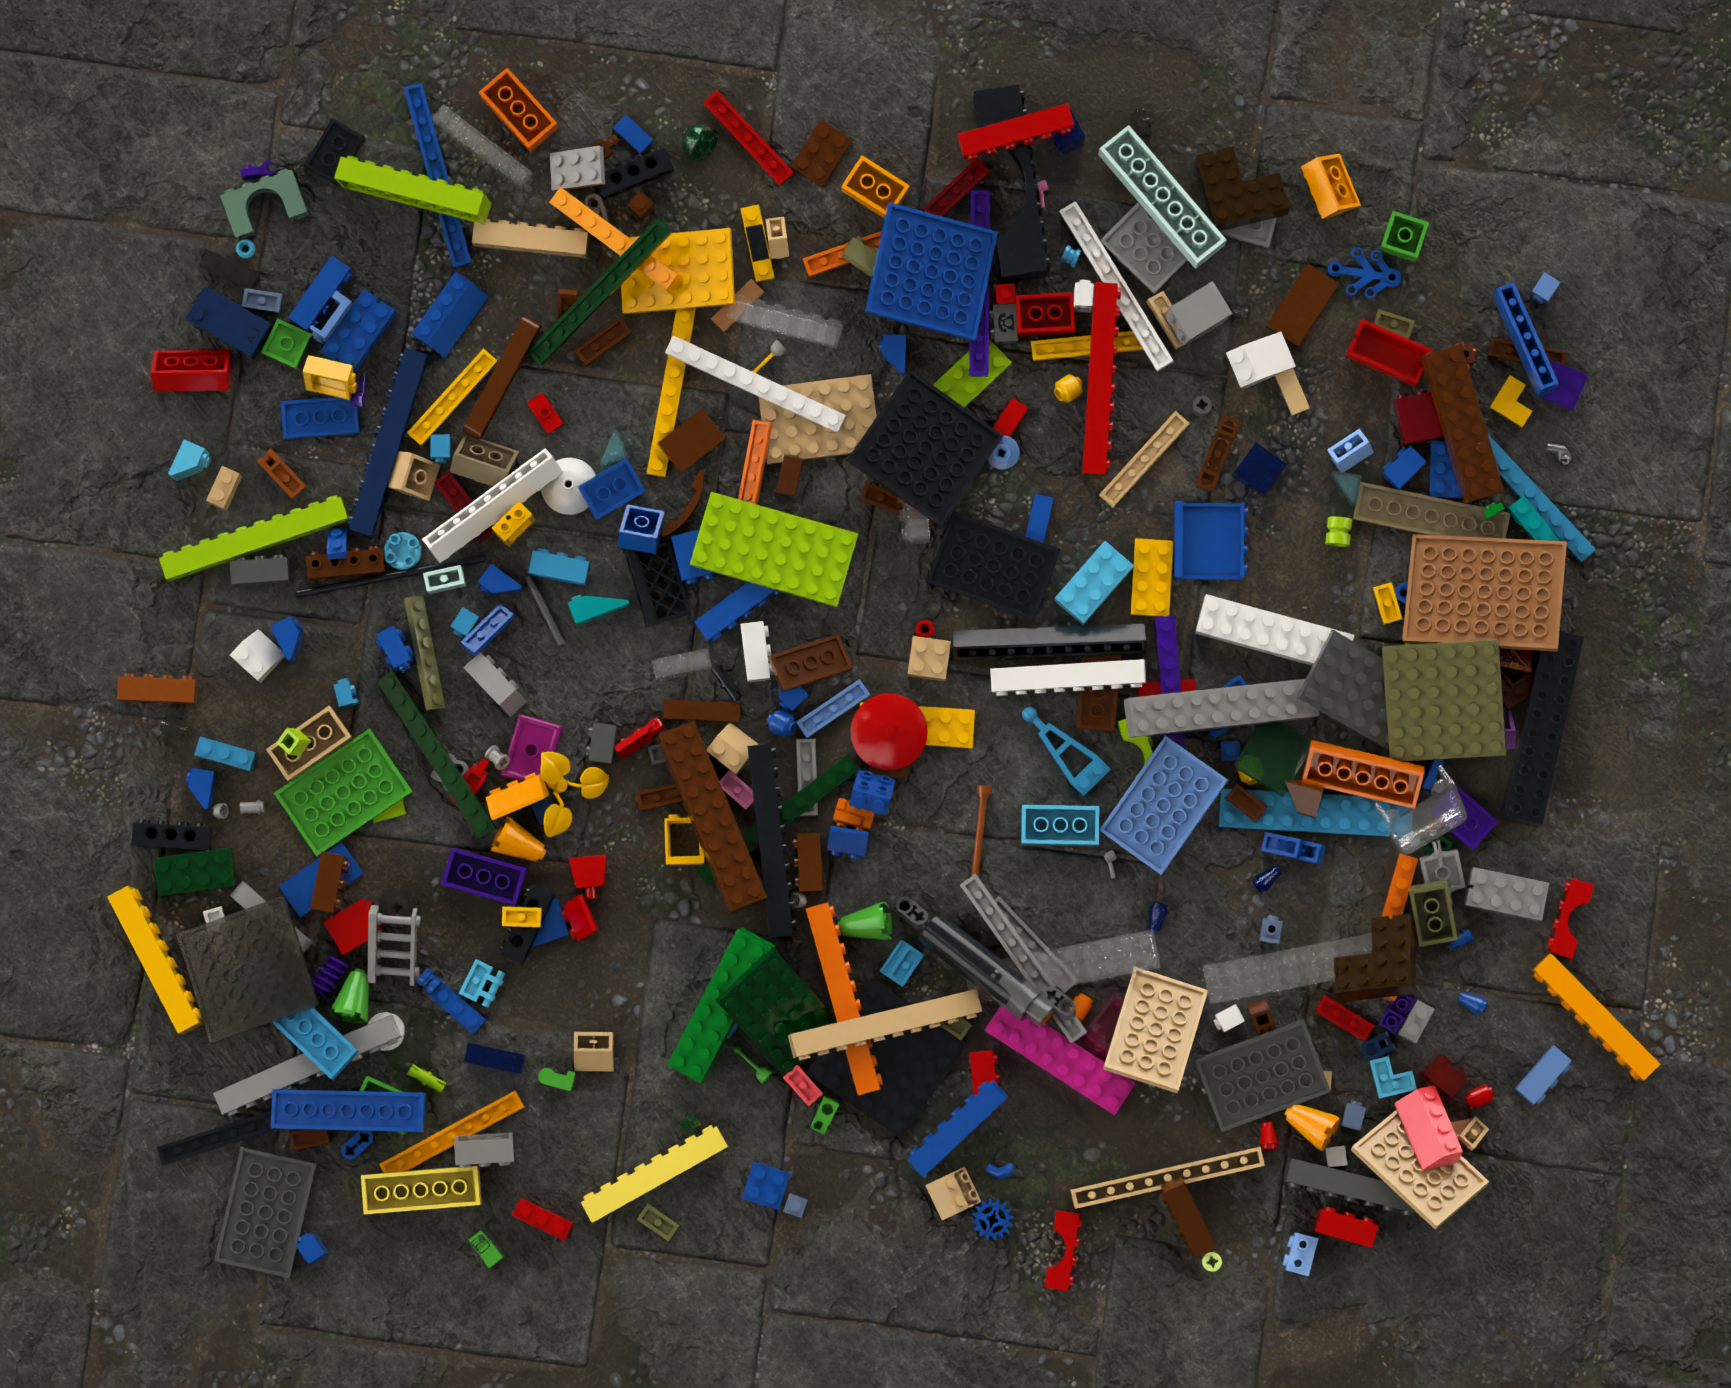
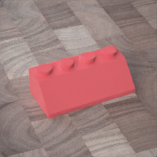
(1429, 1128)

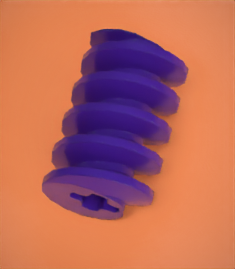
(328, 975)

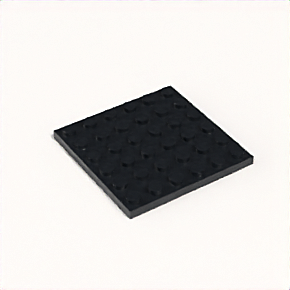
(925, 448)
(908, 1066)

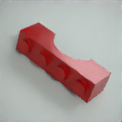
(1562, 941)
(1066, 1225)

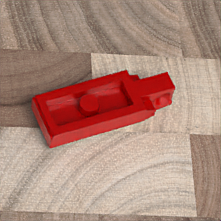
(639, 738)
(476, 776)

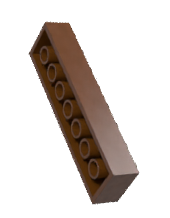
(1462, 423)

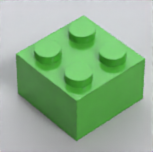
(1404, 236)

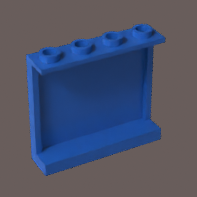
(1209, 541)

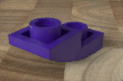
(1396, 1012)

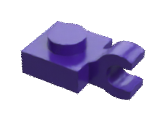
(253, 171)

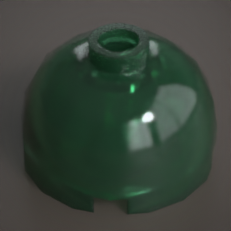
(698, 141)

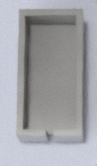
(1506, 894)

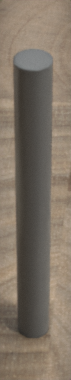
(545, 611)

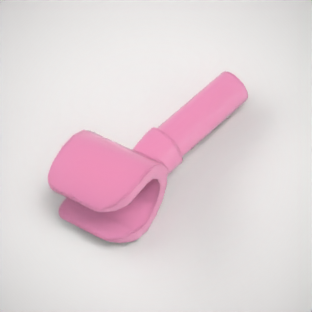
(1042, 185)

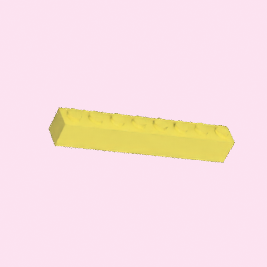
(654, 1174)

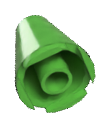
(868, 923)
(353, 999)

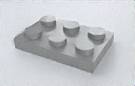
(577, 168)

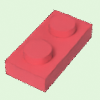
(803, 1085)

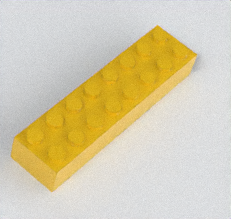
(155, 959)

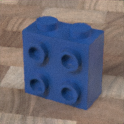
(398, 655)
(872, 792)

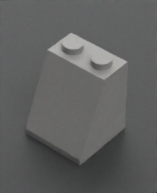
(1198, 313)

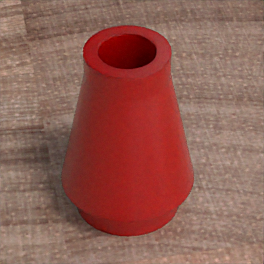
(1268, 1137)

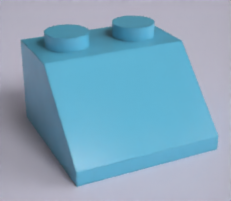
(189, 461)

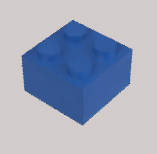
(641, 529)

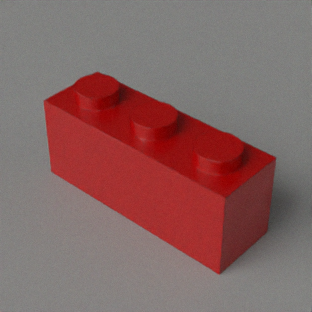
(983, 1069)
(543, 1219)

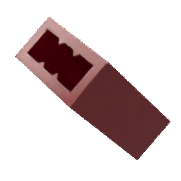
(1417, 418)

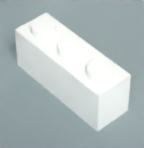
(756, 651)

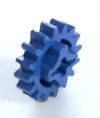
(995, 1206)

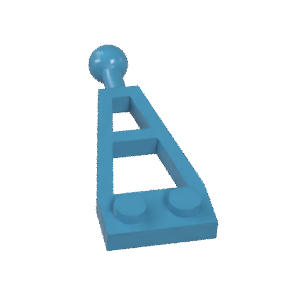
(1089, 775)

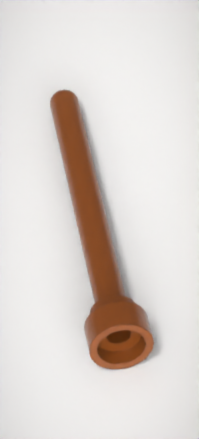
(984, 793)

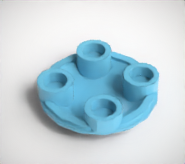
(402, 550)

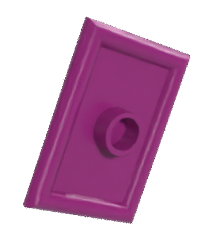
(527, 742)

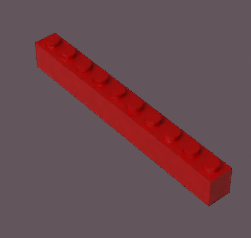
(1100, 378)

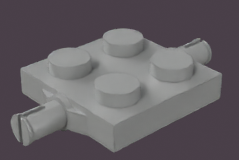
(1443, 866)

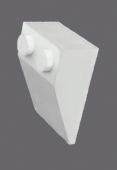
(1260, 360)

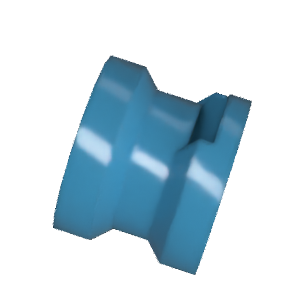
(1070, 256)

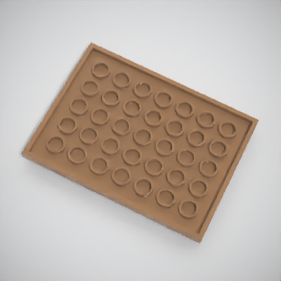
(1485, 591)

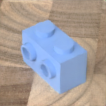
(1350, 451)
(1300, 1253)

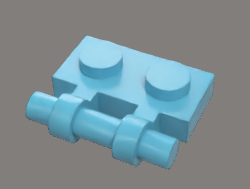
(476, 980)

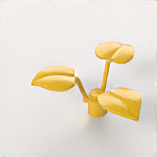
(553, 768)

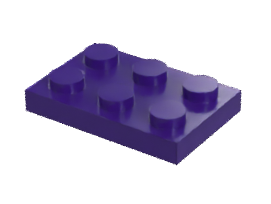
(1477, 823)

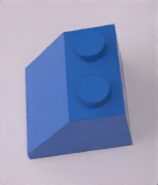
(289, 637)
(847, 842)

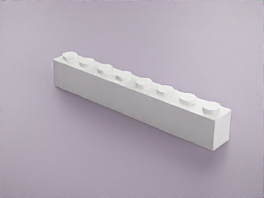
(492, 505)
(1068, 676)

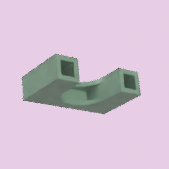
(237, 201)

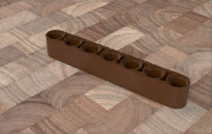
(502, 377)

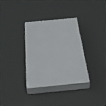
(1255, 233)

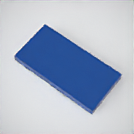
(319, 418)
(301, 886)

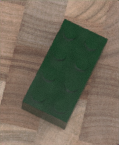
(195, 872)

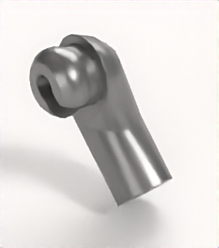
(1561, 452)

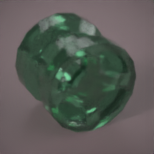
(689, 1123)

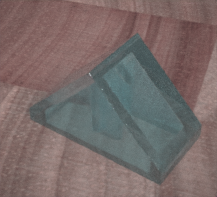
(614, 452)
(1348, 484)

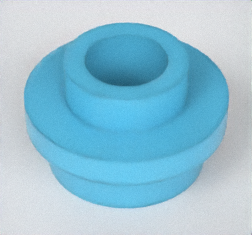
(241, 244)

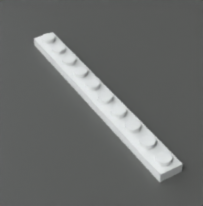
(1109, 273)
(755, 384)

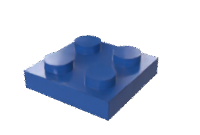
(766, 1185)

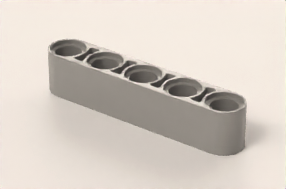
(248, 897)

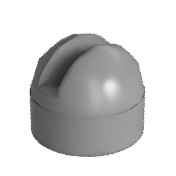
(220, 810)
(802, 899)

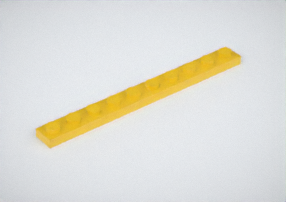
(670, 394)

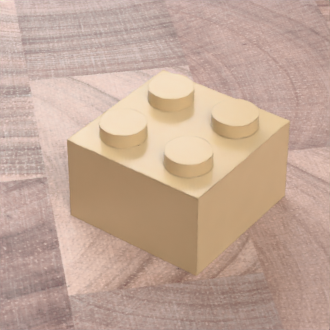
(929, 658)

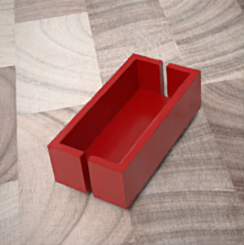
(1387, 353)

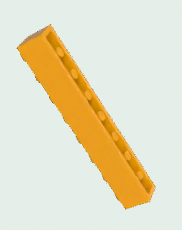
(613, 237)
(1596, 1017)

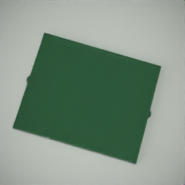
(1273, 756)

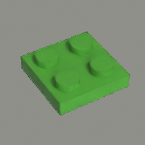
(286, 343)

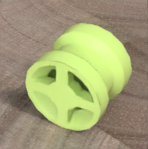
(1211, 1261)

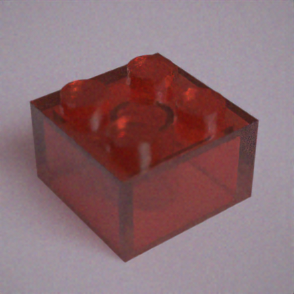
(1444, 1076)

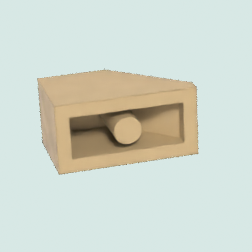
(777, 237)

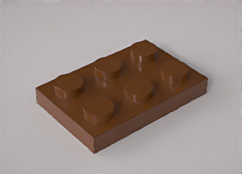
(821, 153)

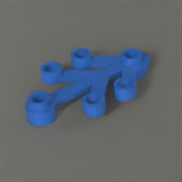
(1367, 273)

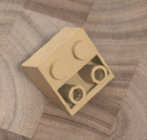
(594, 1051)
(953, 1193)

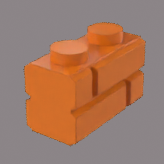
(851, 816)

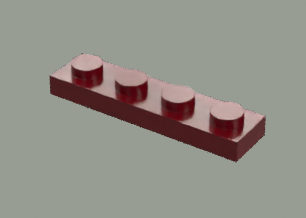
(957, 189)
(458, 499)

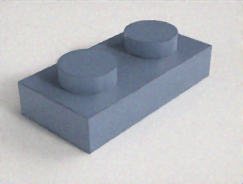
(262, 300)

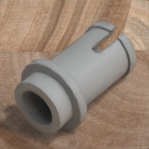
(252, 807)

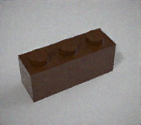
(808, 862)

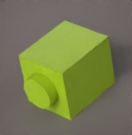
(293, 741)

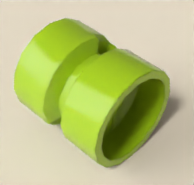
(1338, 533)

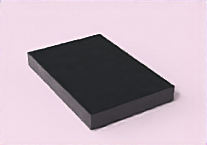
(334, 143)

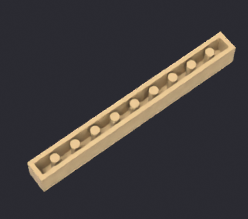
(885, 1023)
(1155, 1179)

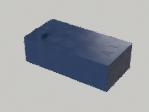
(229, 322)

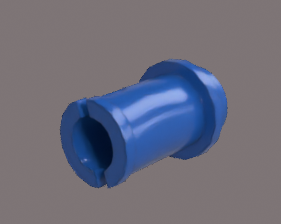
(1463, 938)

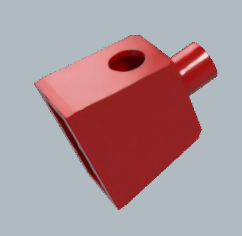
(589, 873)

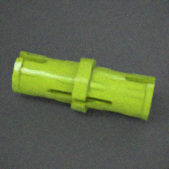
(426, 1078)

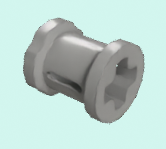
(498, 758)

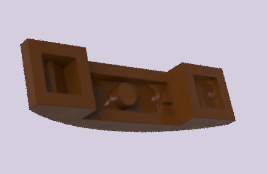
(1218, 452)
(673, 526)

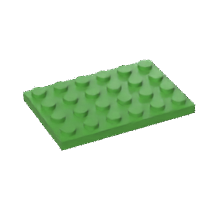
(343, 792)

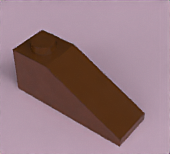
(1261, 1017)

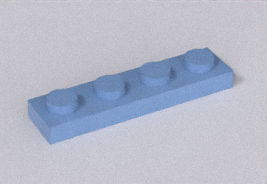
(833, 708)

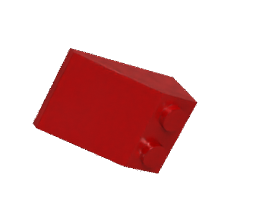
(580, 918)

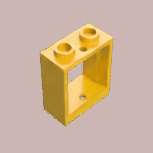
(329, 377)
(516, 525)
(679, 860)

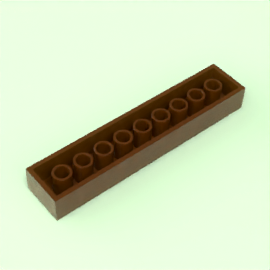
(711, 818)

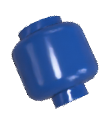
(781, 723)

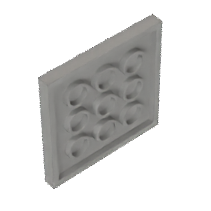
(1144, 248)

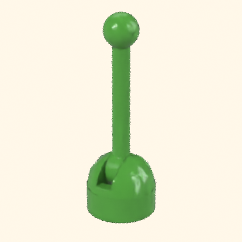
(762, 1073)

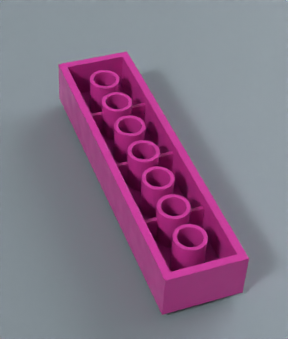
(1061, 1059)

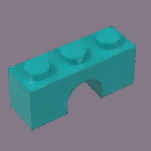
(1526, 516)

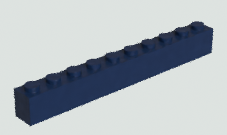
(388, 443)

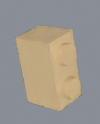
(224, 488)

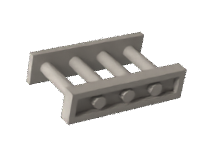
(375, 952)

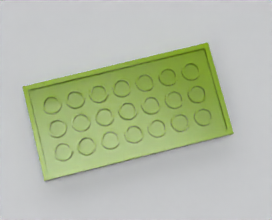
(774, 549)

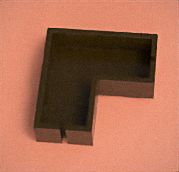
(1236, 201)
(1385, 971)

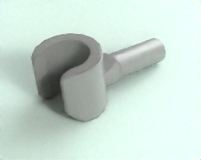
(1109, 857)

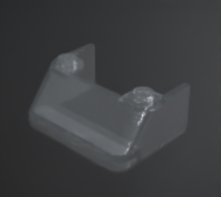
(1428, 819)

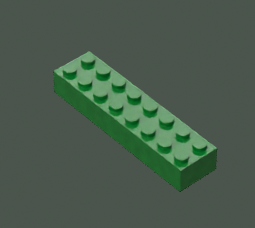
(710, 1023)

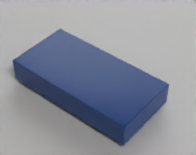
(633, 134)

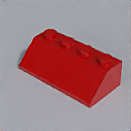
(191, 370)

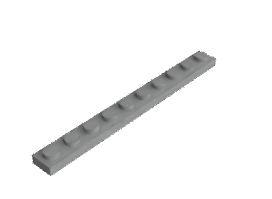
(1017, 949)

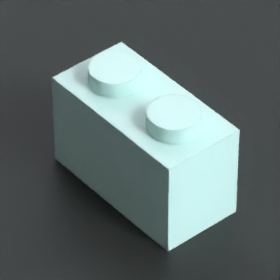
(444, 579)

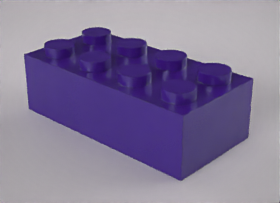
(484, 877)

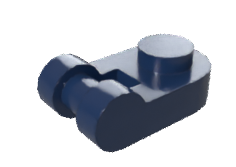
(1372, 1049)

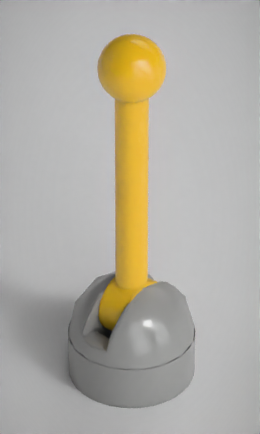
(777, 349)

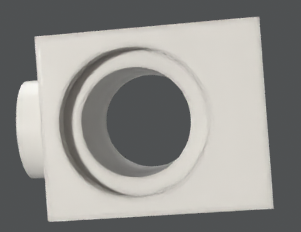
(1228, 1018)

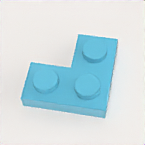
(1386, 1082)

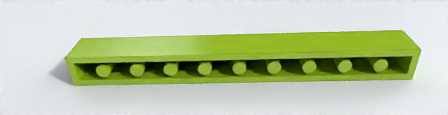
(253, 539)

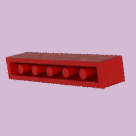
(1016, 131)

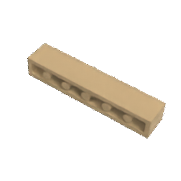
(531, 238)

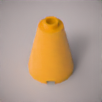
(517, 842)
(1313, 1124)

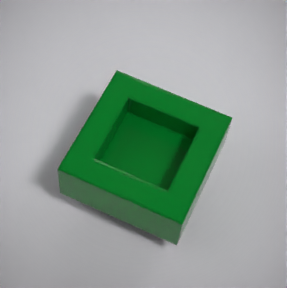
(1492, 509)

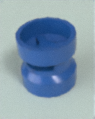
(426, 978)

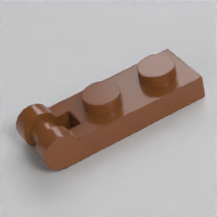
(282, 474)

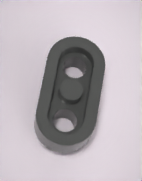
(600, 209)

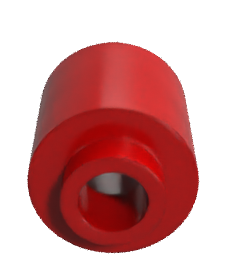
(1479, 1096)

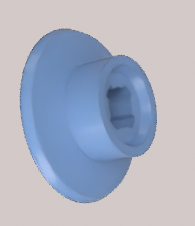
(1011, 456)

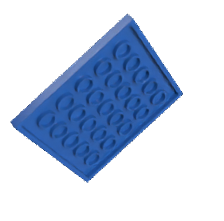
(931, 272)

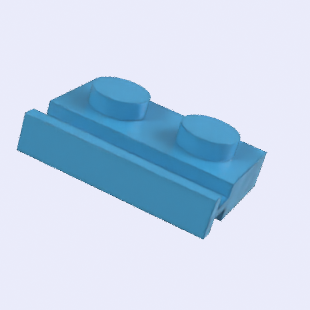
(901, 963)

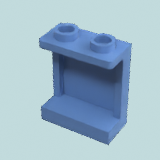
(344, 306)

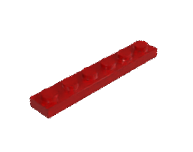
(748, 138)

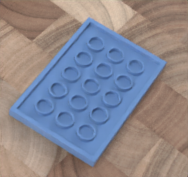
(1163, 805)

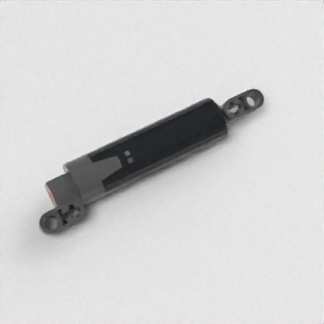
(985, 968)

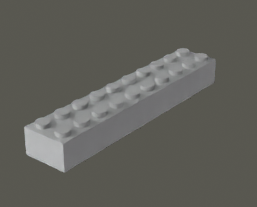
(1216, 708)

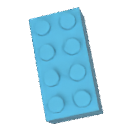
(1093, 583)
(1060, 825)

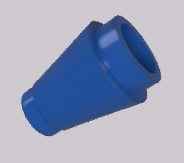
(1473, 1002)

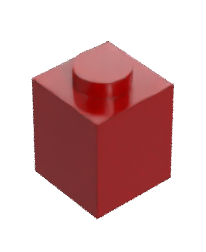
(1005, 293)

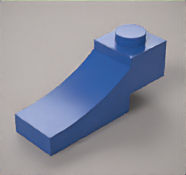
(1293, 848)

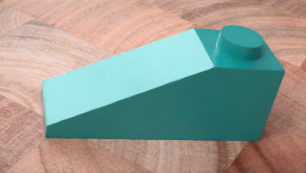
(590, 607)

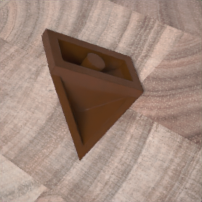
(1305, 797)

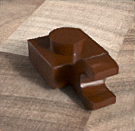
(607, 145)

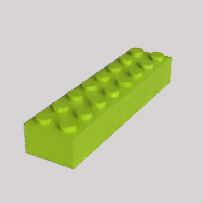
(412, 189)

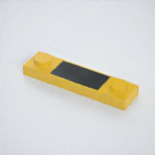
(757, 243)

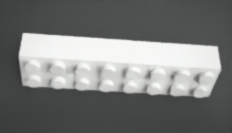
(1262, 630)

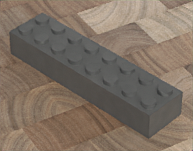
(1346, 1184)

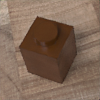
(640, 206)

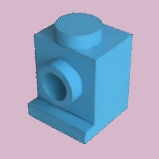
(345, 693)

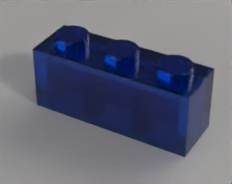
(495, 1058)

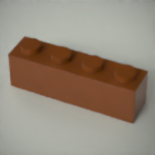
(157, 689)

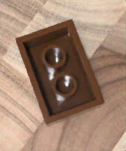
(330, 883)

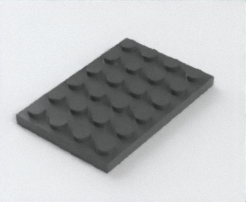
(1349, 688)
(1262, 1075)
(265, 1212)

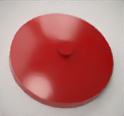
(889, 731)

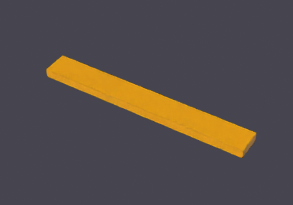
(445, 1138)

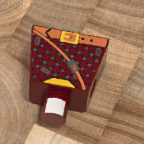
(1516, 660)

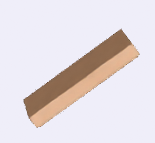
(750, 290)

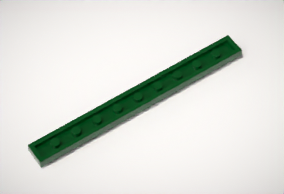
(600, 291)
(436, 754)
(798, 804)

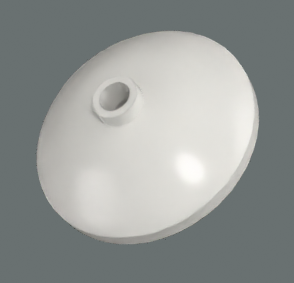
(564, 499)

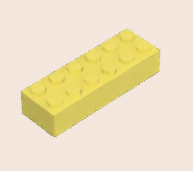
(421, 1189)

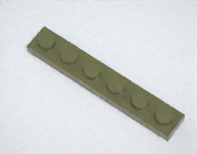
(424, 653)

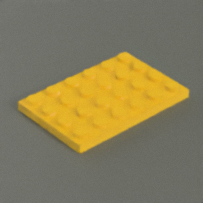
(704, 263)

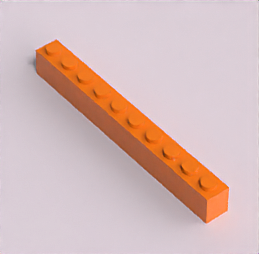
(842, 994)

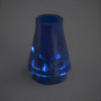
(1266, 879)
(1157, 915)

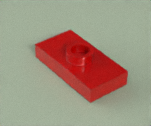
(545, 413)

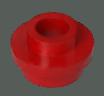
(925, 623)

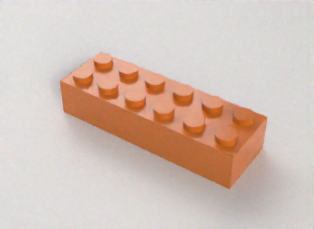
(1363, 774)

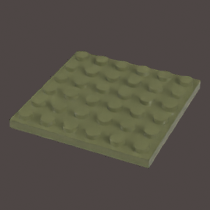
(1444, 700)

